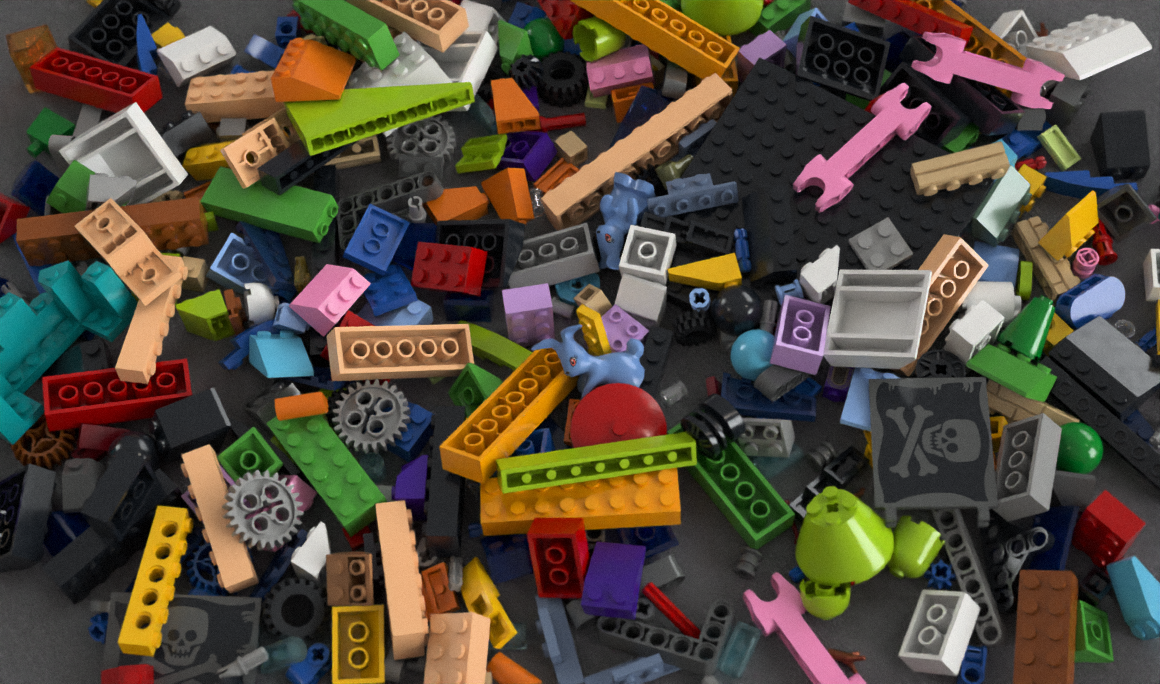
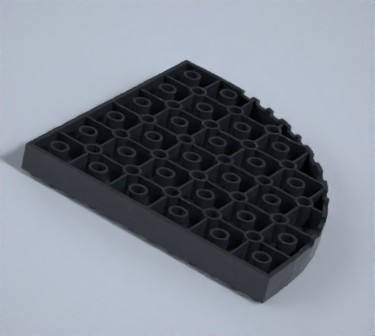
(768, 140)

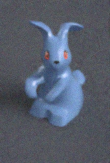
(620, 210)
(596, 370)

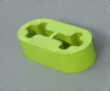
(1024, 280)

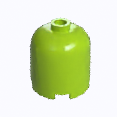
(597, 38)
(913, 548)

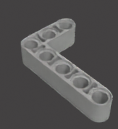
(87, 119)

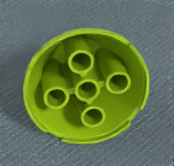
(723, 16)
(842, 540)

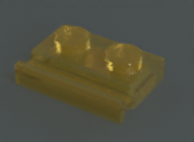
(302, 275)

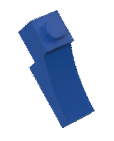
(1025, 141)

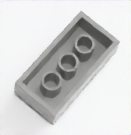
(555, 258)
(1026, 467)

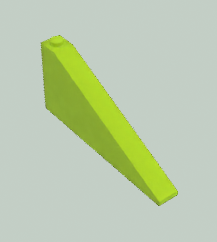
(371, 111)

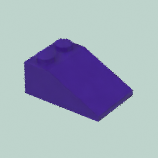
(528, 151)
(613, 580)

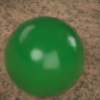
(544, 37)
(1078, 448)

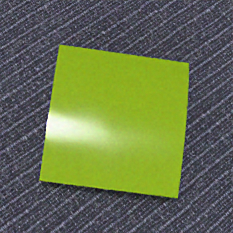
(482, 153)

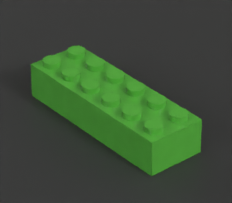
(349, 29)
(330, 469)
(742, 494)

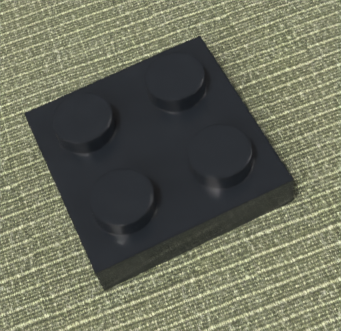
(377, 569)

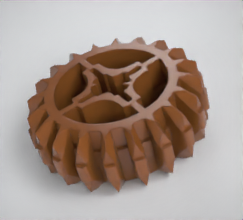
(45, 447)

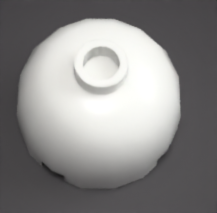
(259, 303)

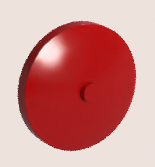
(615, 415)

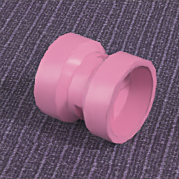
(1085, 263)

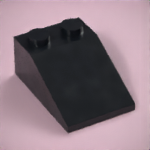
(82, 358)

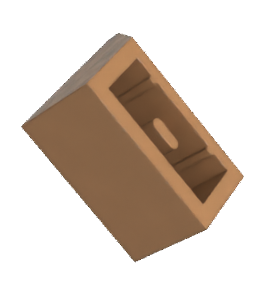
(349, 579)

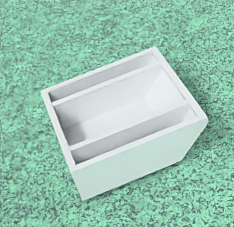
(1089, 46)
(465, 59)
(410, 68)
(128, 147)
(877, 318)

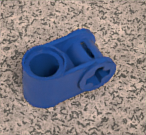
(973, 665)
(311, 668)

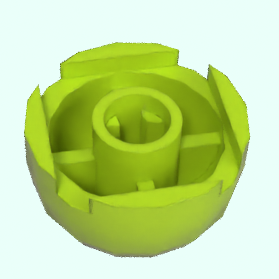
(825, 600)

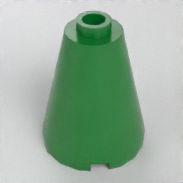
(1029, 328)

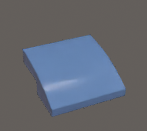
(1001, 262)

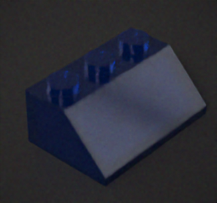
(1061, 523)

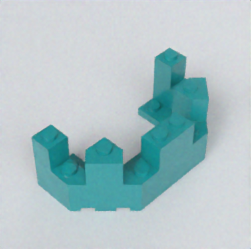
(39, 333)

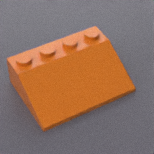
(311, 72)

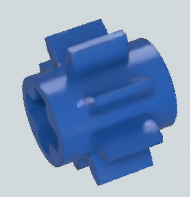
(940, 569)
(99, 627)

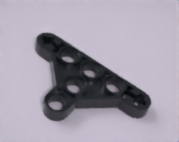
(1011, 563)

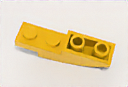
(481, 598)

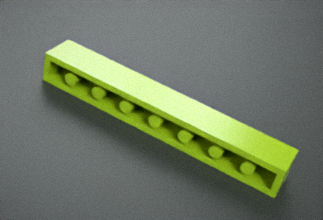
(595, 462)

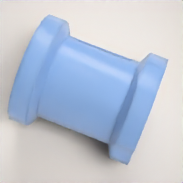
(792, 289)
(700, 293)

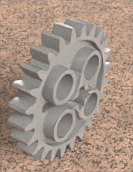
(421, 138)
(352, 409)
(273, 530)

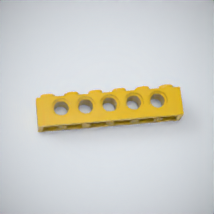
(145, 641)

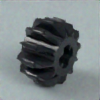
(526, 72)

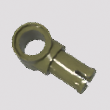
(673, 170)

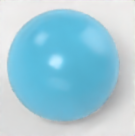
(752, 353)

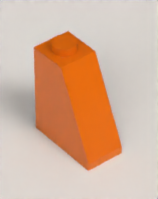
(513, 108)
(510, 195)
(458, 204)

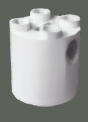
(996, 294)

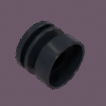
(939, 365)
(713, 425)

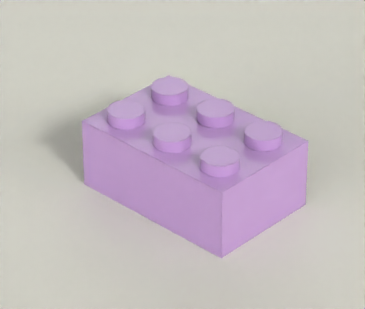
(528, 314)
(800, 334)

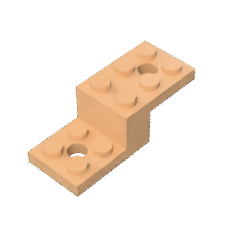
(263, 142)
(128, 251)

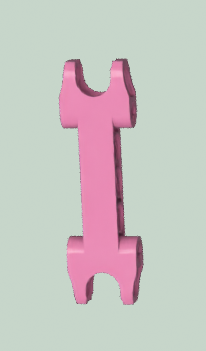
(952, 60)
(834, 173)
(785, 619)

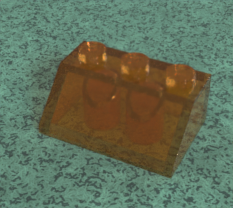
(29, 47)

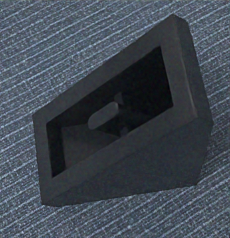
(1094, 587)

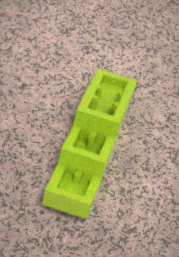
(496, 347)

